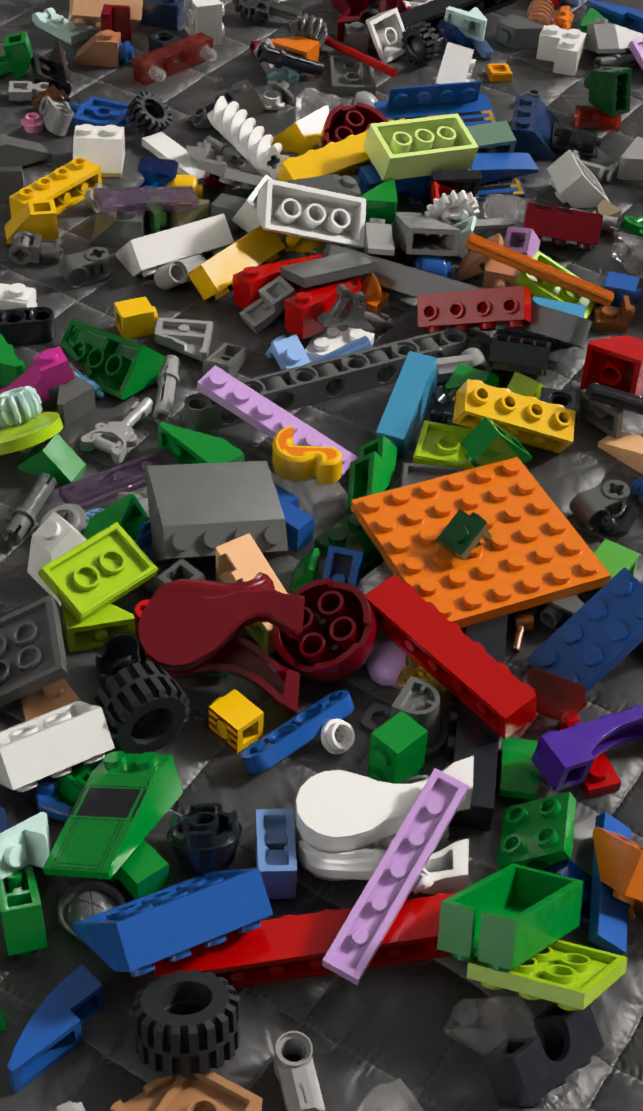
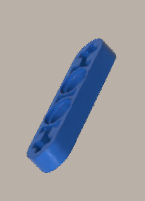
(296, 732)

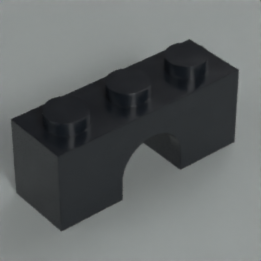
(531, 1067)

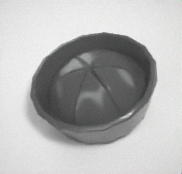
(85, 901)

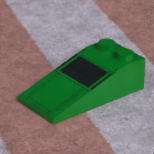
(114, 814)

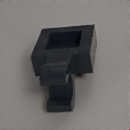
(443, 406)

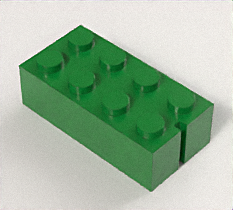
(509, 916)

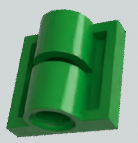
(537, 832)

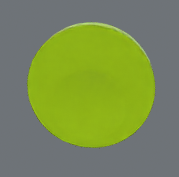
(30, 433)

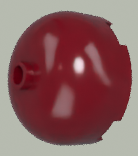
(349, 121)
(337, 642)

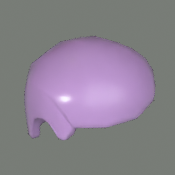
(386, 663)

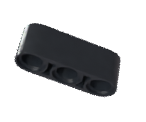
(27, 325)

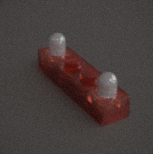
(173, 58)

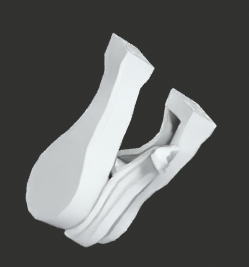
(352, 819)

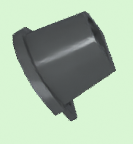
(422, 704)

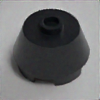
(205, 837)

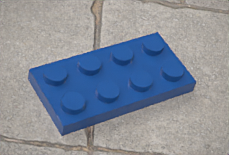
(596, 634)

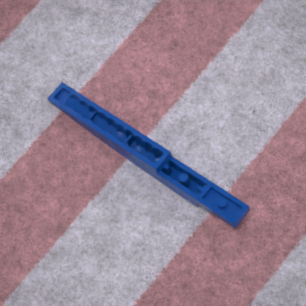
(492, 166)

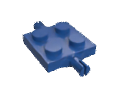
(100, 112)

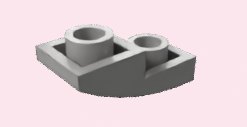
(204, 152)

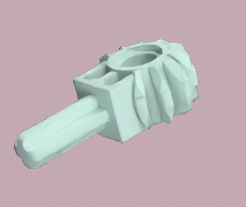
(19, 406)

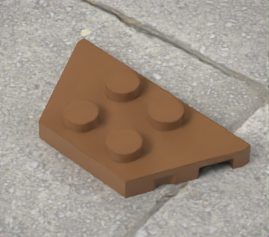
(192, 1093)

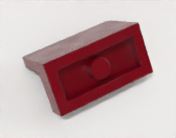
(118, 20)

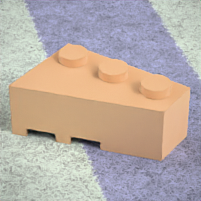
(89, 12)
(240, 562)

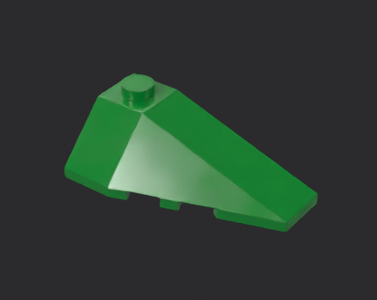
(112, 361)

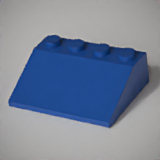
(176, 919)

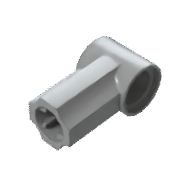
(176, 272)
(470, 357)
(299, 1078)

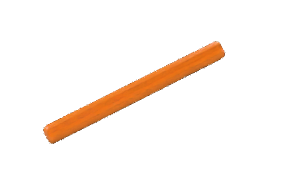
(539, 270)

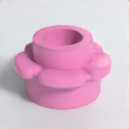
(32, 123)

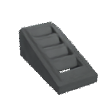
(226, 357)

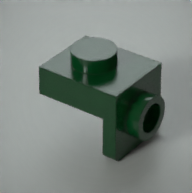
(464, 533)

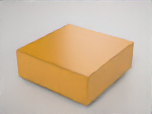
(499, 72)

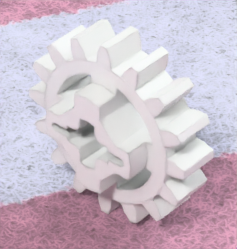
(453, 207)

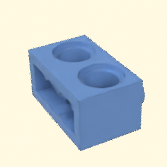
(276, 851)

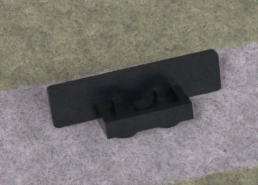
(53, 69)

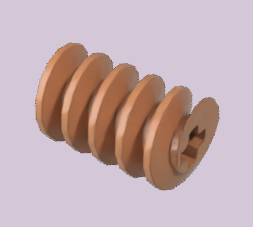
(540, 12)

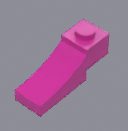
(46, 372)

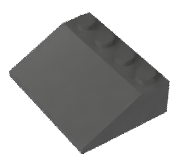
(211, 504)

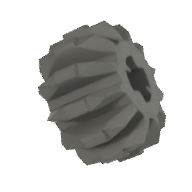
(310, 28)

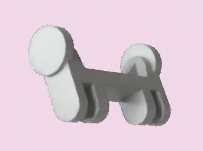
(599, 170)

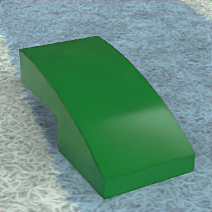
(517, 770)

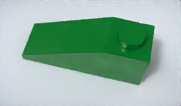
(196, 447)
(22, 913)

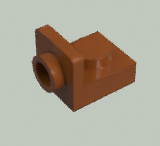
(614, 318)

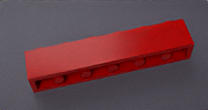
(452, 657)

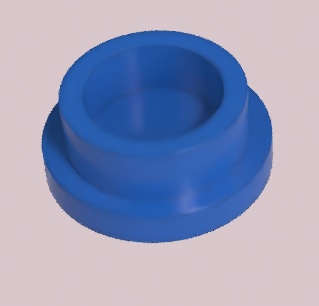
(126, 52)

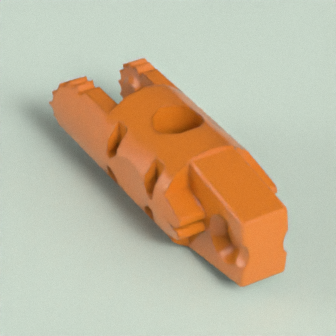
(563, 18)

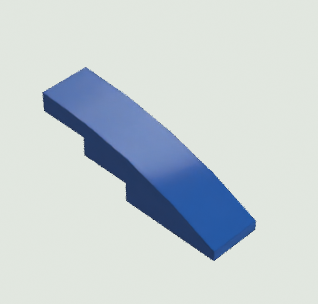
(619, 15)

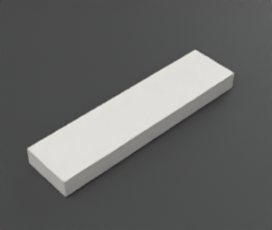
(166, 148)

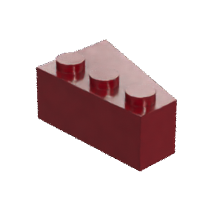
(564, 225)

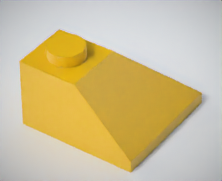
(304, 133)

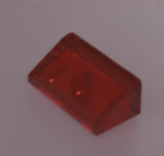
(594, 118)
(556, 695)

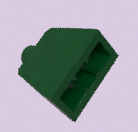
(610, 89)

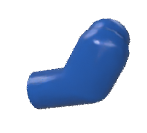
(48, 800)

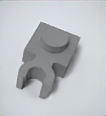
(24, 90)

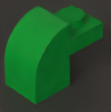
(17, 55)

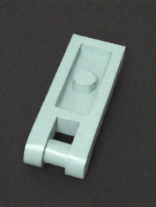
(59, 26)

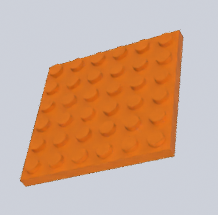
(524, 564)

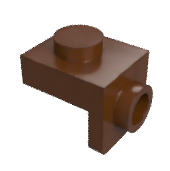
(53, 93)

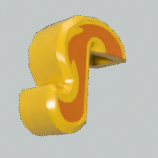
(304, 462)

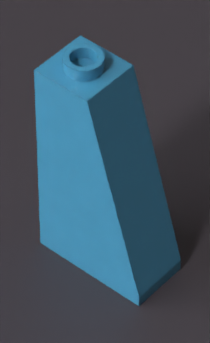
(409, 401)

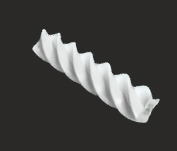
(247, 139)

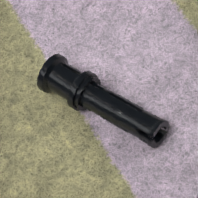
(280, 58)

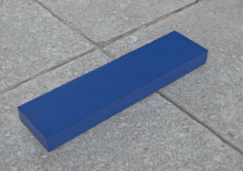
(608, 914)

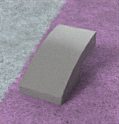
(269, 306)

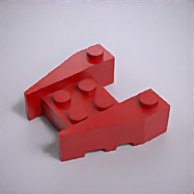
(302, 308)

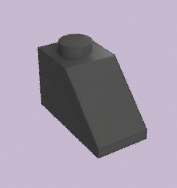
(518, 32)

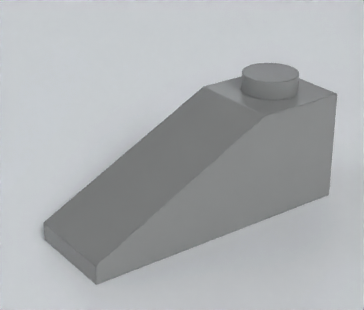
(378, 238)

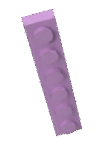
(264, 413)
(395, 877)

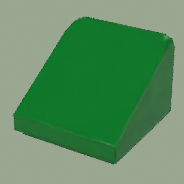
(306, 570)

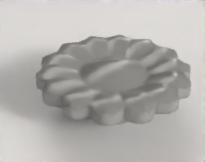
(282, 87)

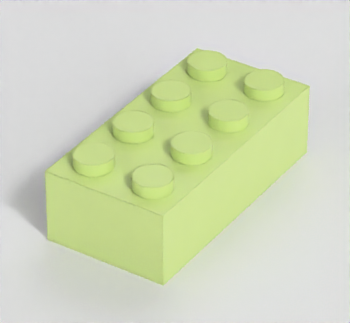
(420, 146)

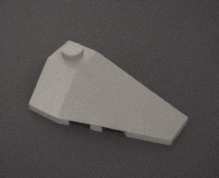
(609, 37)

